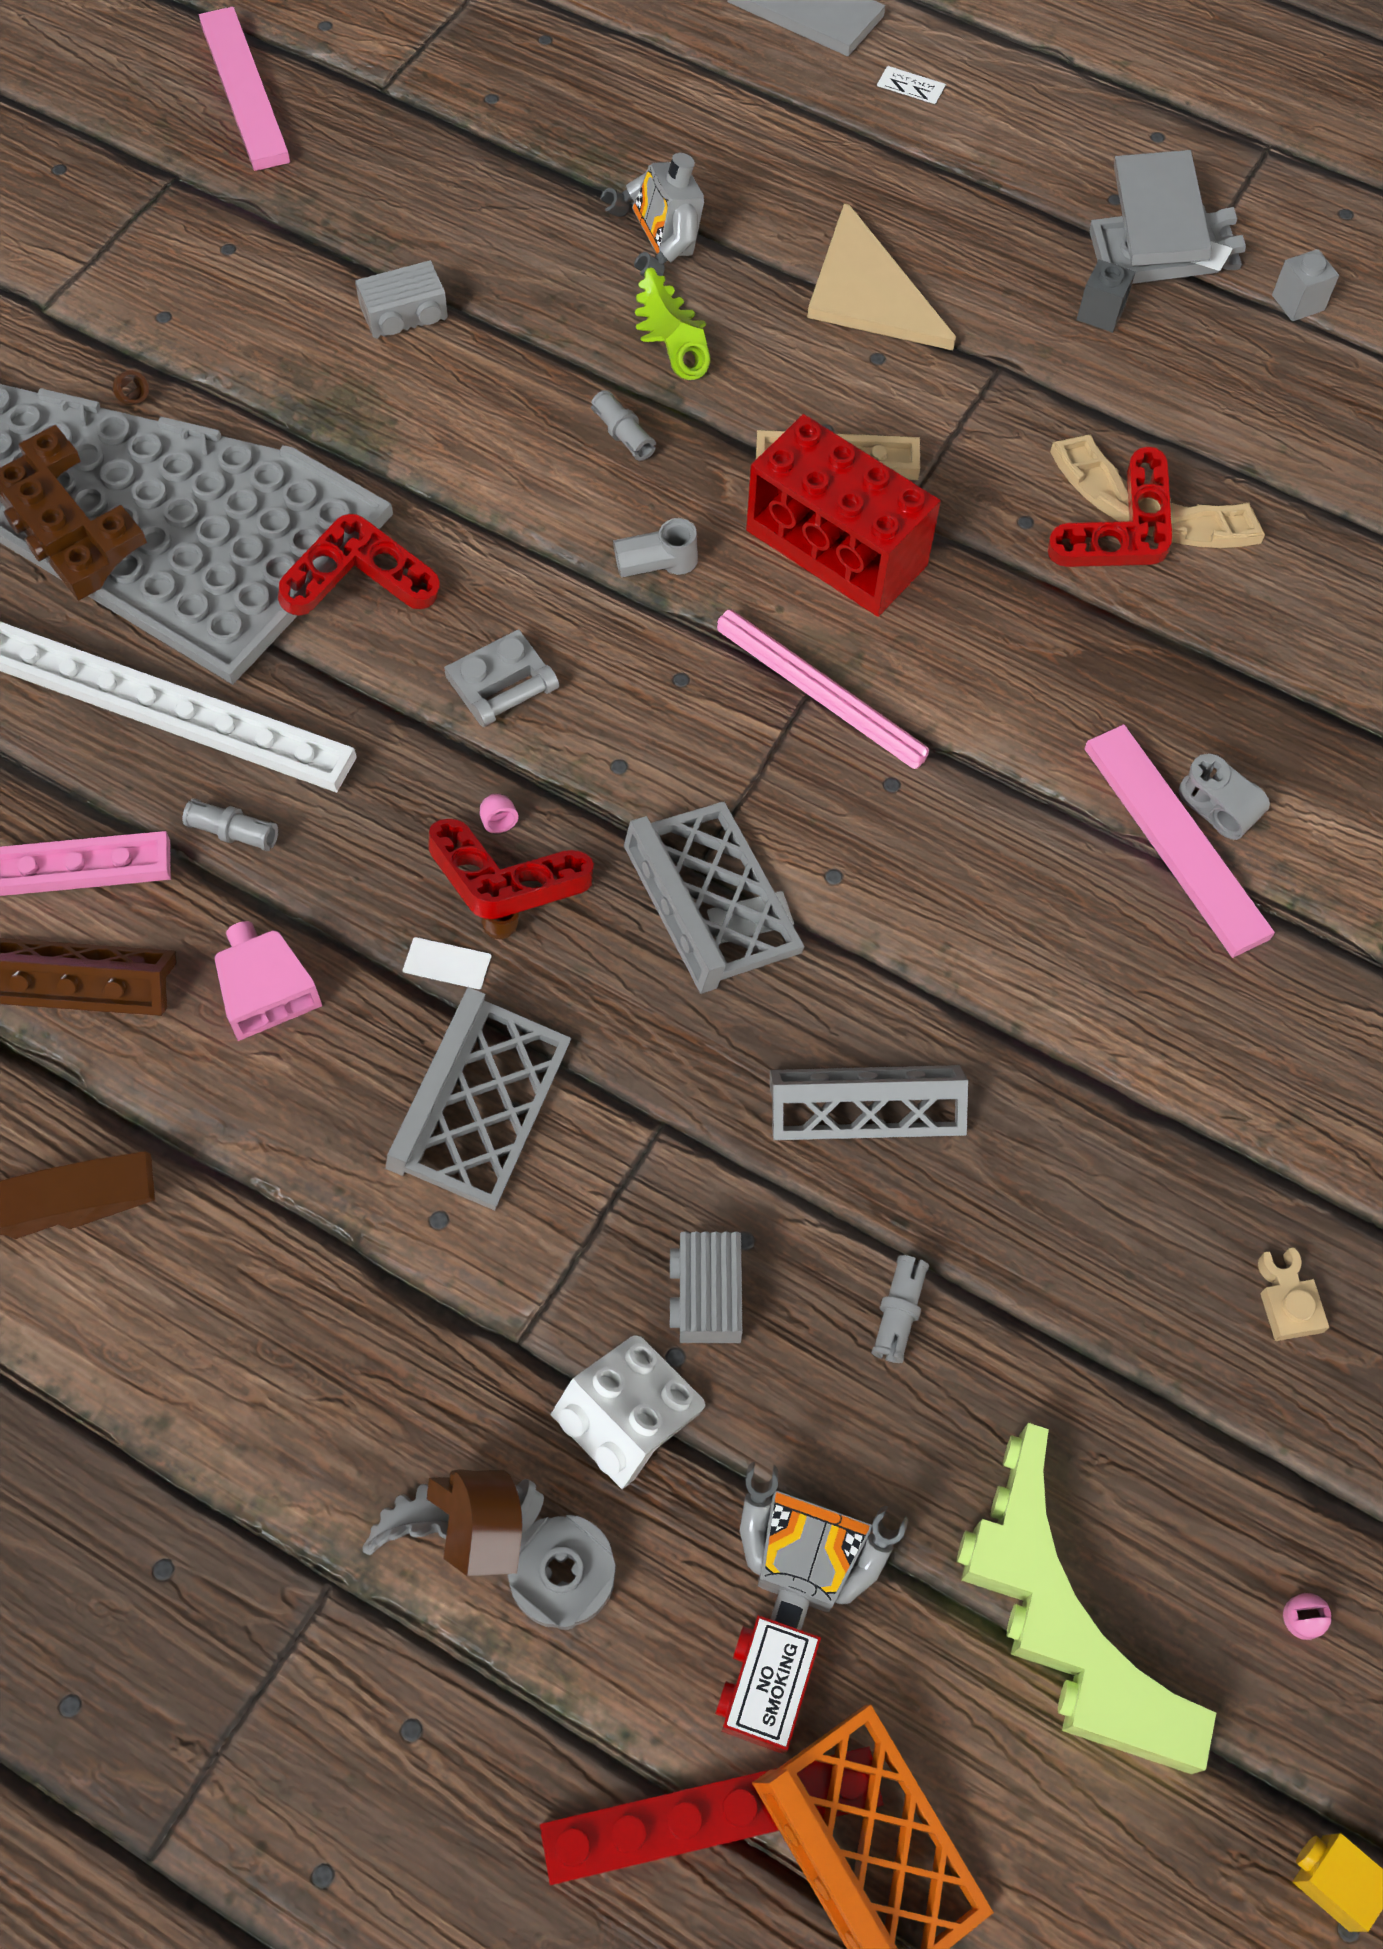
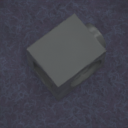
(1105, 295)

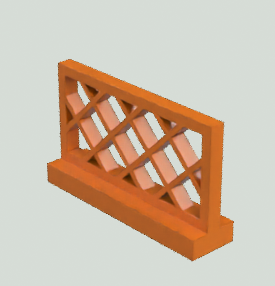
(826, 1864)

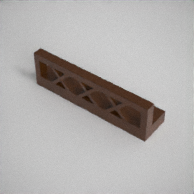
(84, 976)

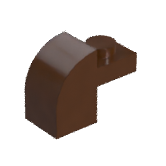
(482, 1520)

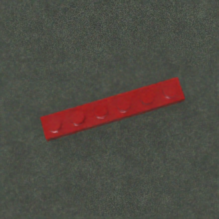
(682, 1822)

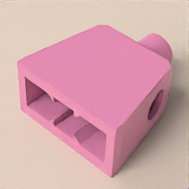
(262, 981)

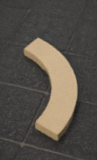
(1193, 526)

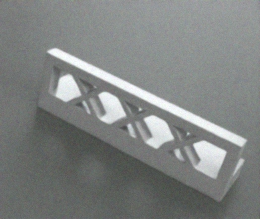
(869, 1084)

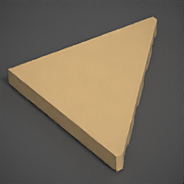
(869, 290)

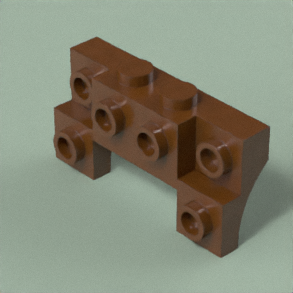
(55, 525)

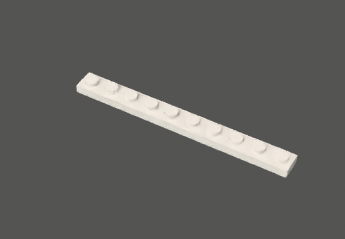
(175, 708)

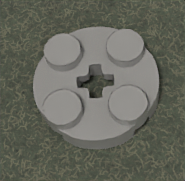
(594, 1572)

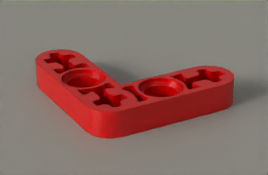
(1129, 534)
(360, 554)
(499, 892)

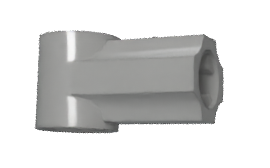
(668, 549)

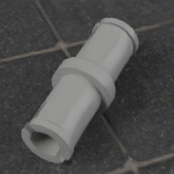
(623, 425)
(230, 824)
(900, 1309)

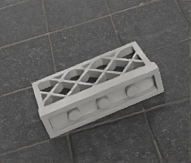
(675, 897)
(440, 1081)

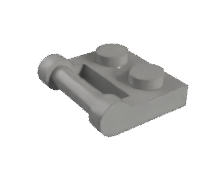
(496, 668)

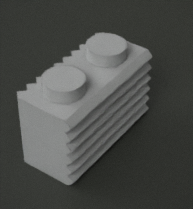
(402, 299)
(709, 1287)

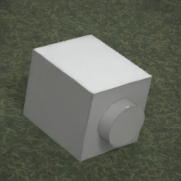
(1305, 285)

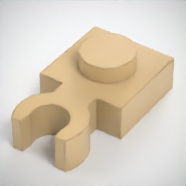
(1291, 1304)

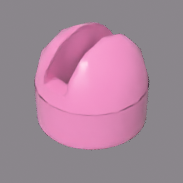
(498, 813)
(1308, 1628)

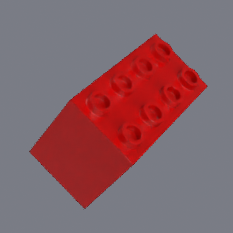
(841, 514)

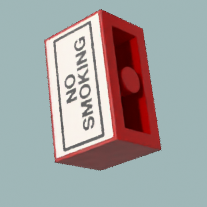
(769, 1685)

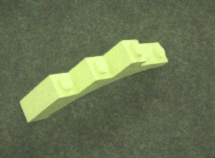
(1108, 1694)

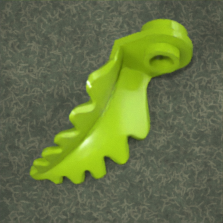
(672, 326)

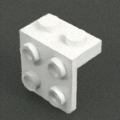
(626, 1408)

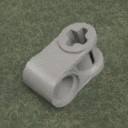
(1226, 799)

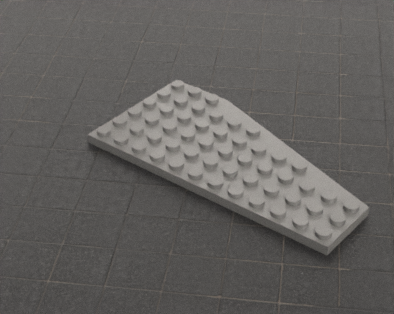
(214, 514)

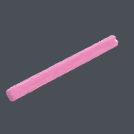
(823, 689)

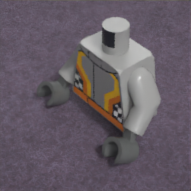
(667, 208)
(809, 1551)

